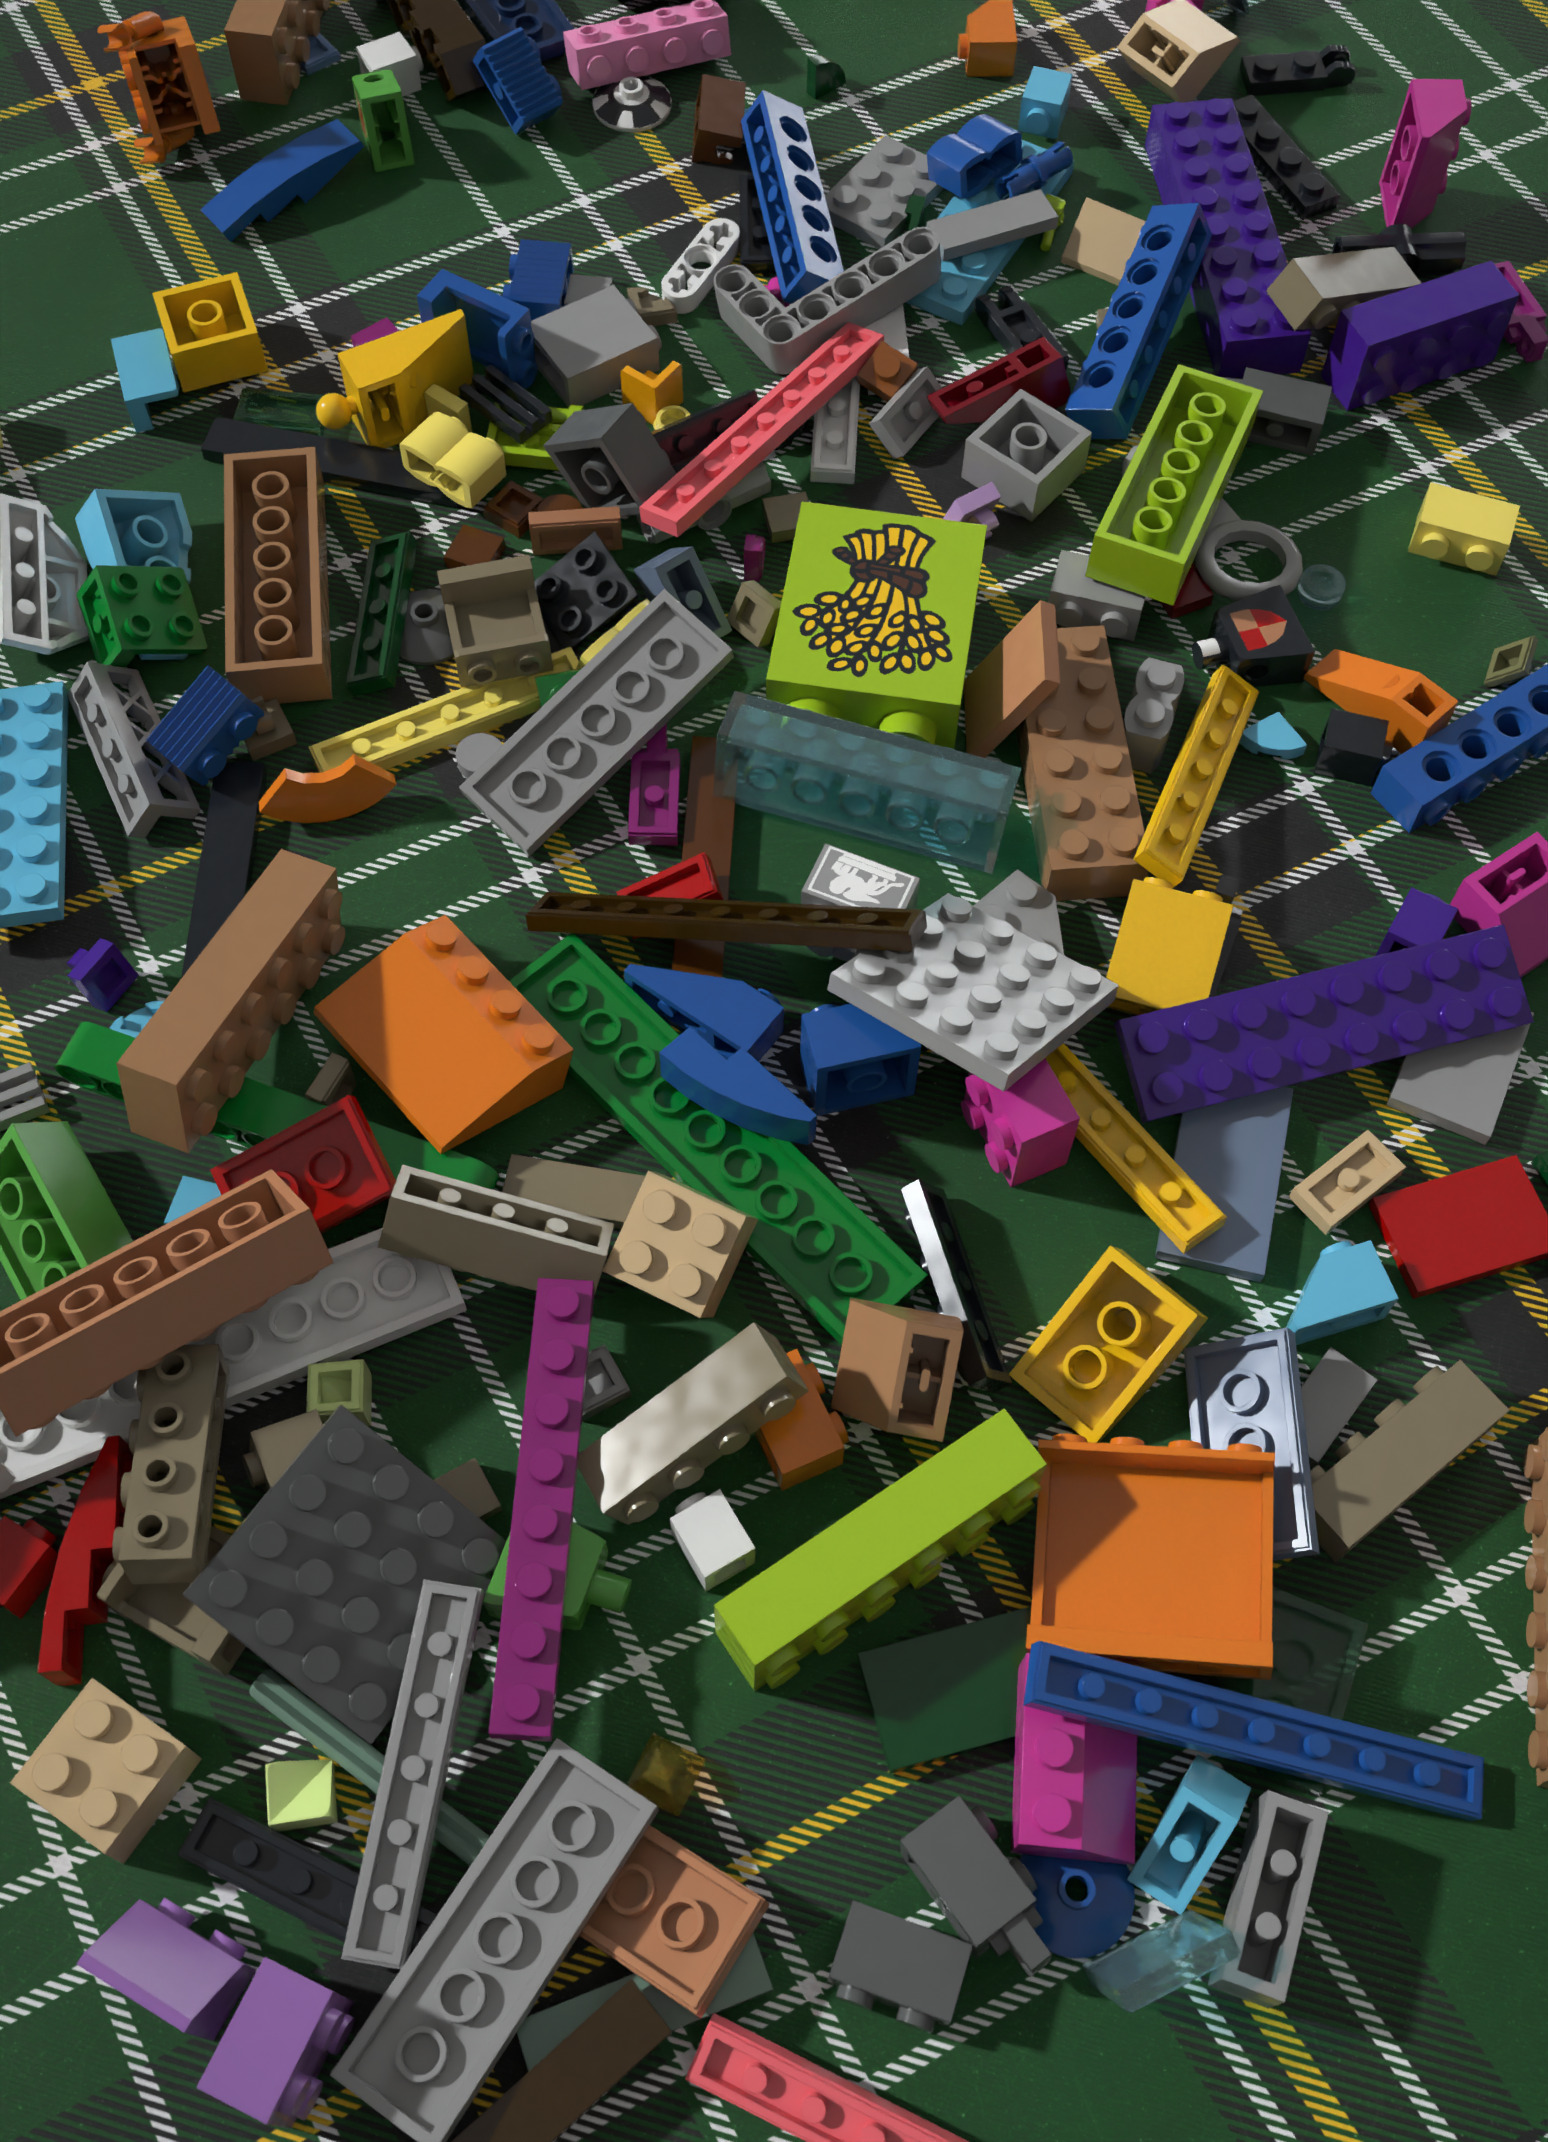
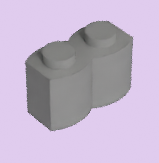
(1152, 712)

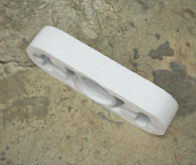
(701, 249)

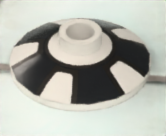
(632, 104)

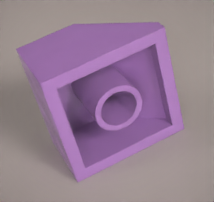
(171, 1967)

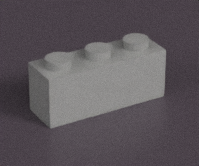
(1270, 1897)

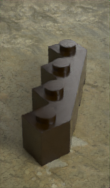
(443, 40)

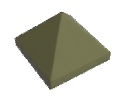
(1511, 662)

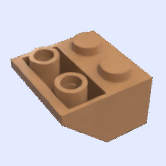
(898, 1368)

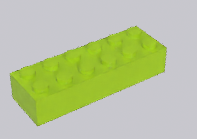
(1173, 485)
(879, 1551)

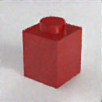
(25, 1564)

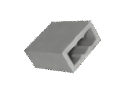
(590, 343)

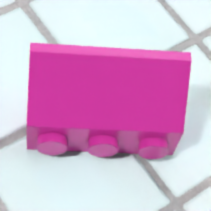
(1422, 149)
(1072, 1786)

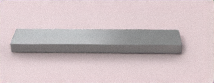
(413, 1776)

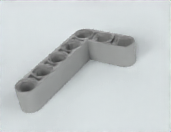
(857, 296)

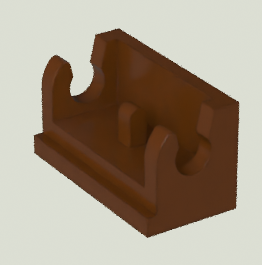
(718, 119)

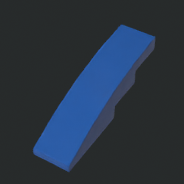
(274, 181)

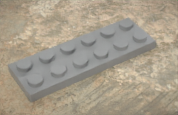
(596, 722)
(495, 1945)

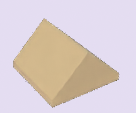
(1102, 241)

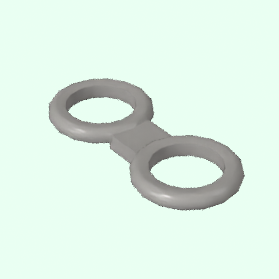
(1229, 528)

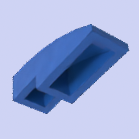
(736, 1089)

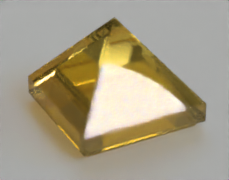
(666, 1774)

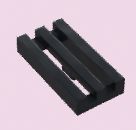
(511, 399)

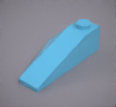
(136, 531)

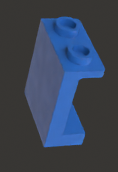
(496, 326)

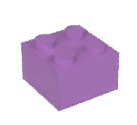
(278, 2046)

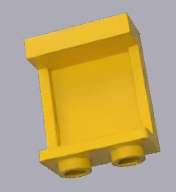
(1166, 946)

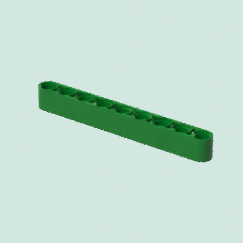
(258, 1109)

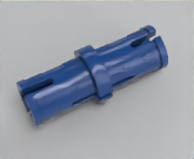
(1034, 171)

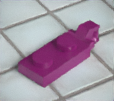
(1527, 319)
(654, 793)

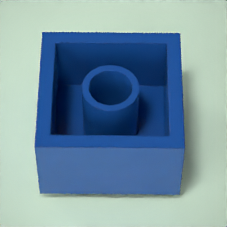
(854, 1059)

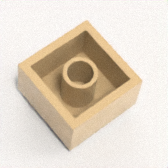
(680, 1245)
(106, 1771)

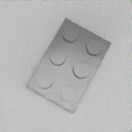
(876, 191)

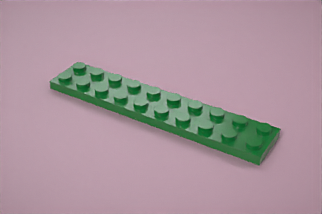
(805, 1225)

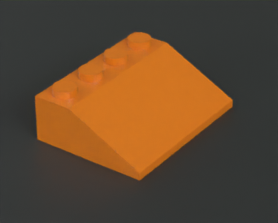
(446, 1035)

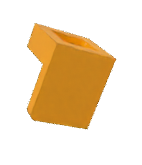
(652, 391)

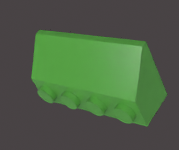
(51, 1207)

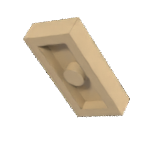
(1347, 1182)

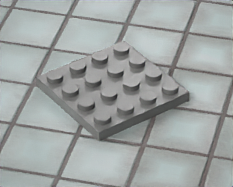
(976, 992)

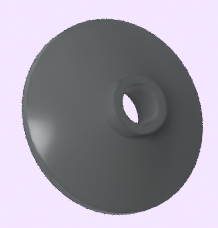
(426, 630)

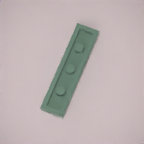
(549, 2027)

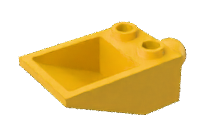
(390, 375)

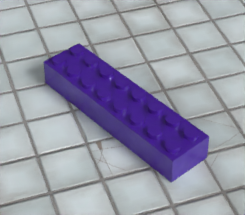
(1205, 159)

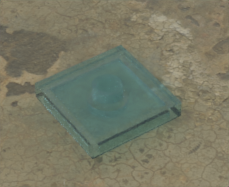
(1161, 1960)

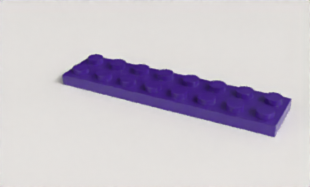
(1322, 1023)

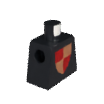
(1257, 640)

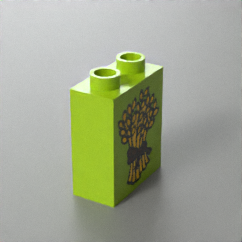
(878, 619)

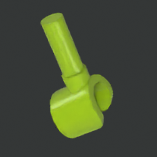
(1058, 205)

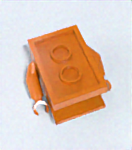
(163, 81)

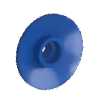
(1085, 1926)

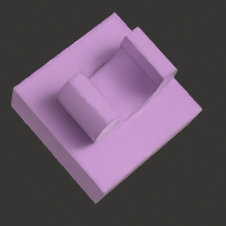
(976, 508)

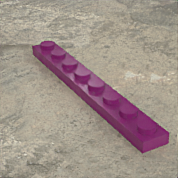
(542, 1513)

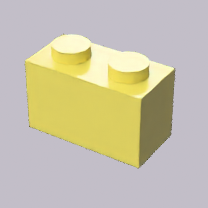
(1463, 528)

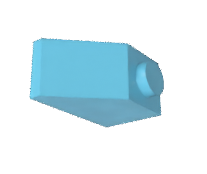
(1342, 1292)
(1190, 1834)

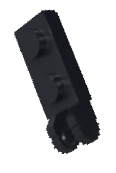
(1297, 71)
(1016, 322)

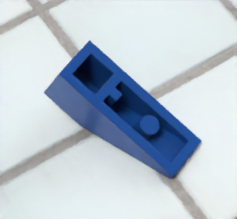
(717, 1008)

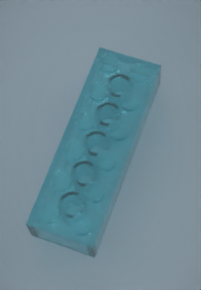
(864, 781)

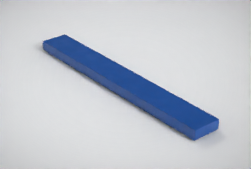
(1254, 1731)

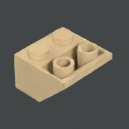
(1177, 49)

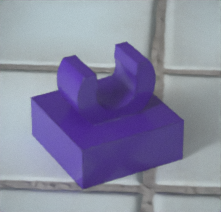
(101, 974)

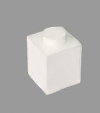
(395, 55)
(711, 1538)

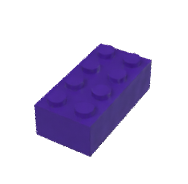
(1419, 335)

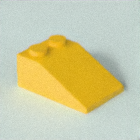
(1107, 1345)

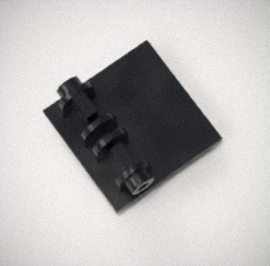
(584, 592)

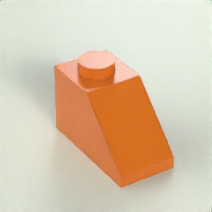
(989, 40)

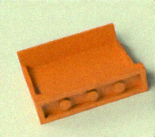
(1156, 1554)

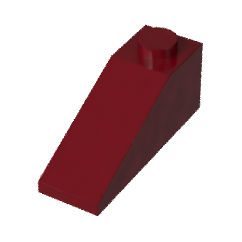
(976, 397)

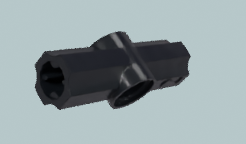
(1418, 250)

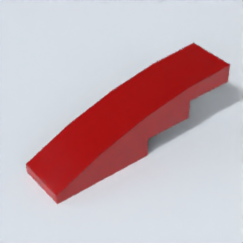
(81, 1566)

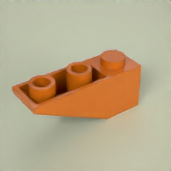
(1386, 692)

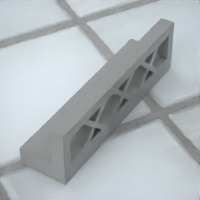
(119, 744)

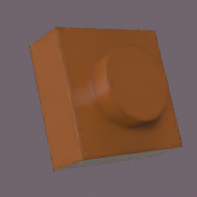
(886, 371)

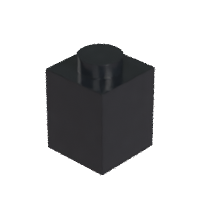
(1352, 747)

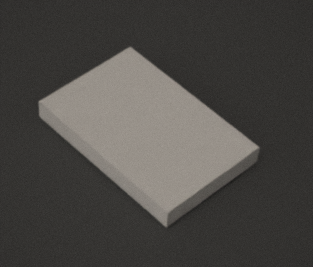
(1460, 1083)

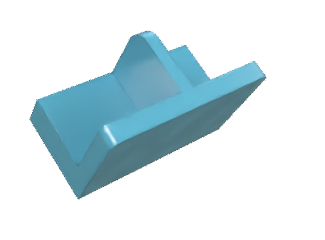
(144, 373)

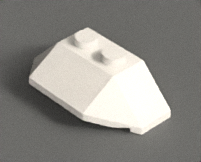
(38, 580)

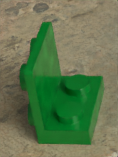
(139, 613)

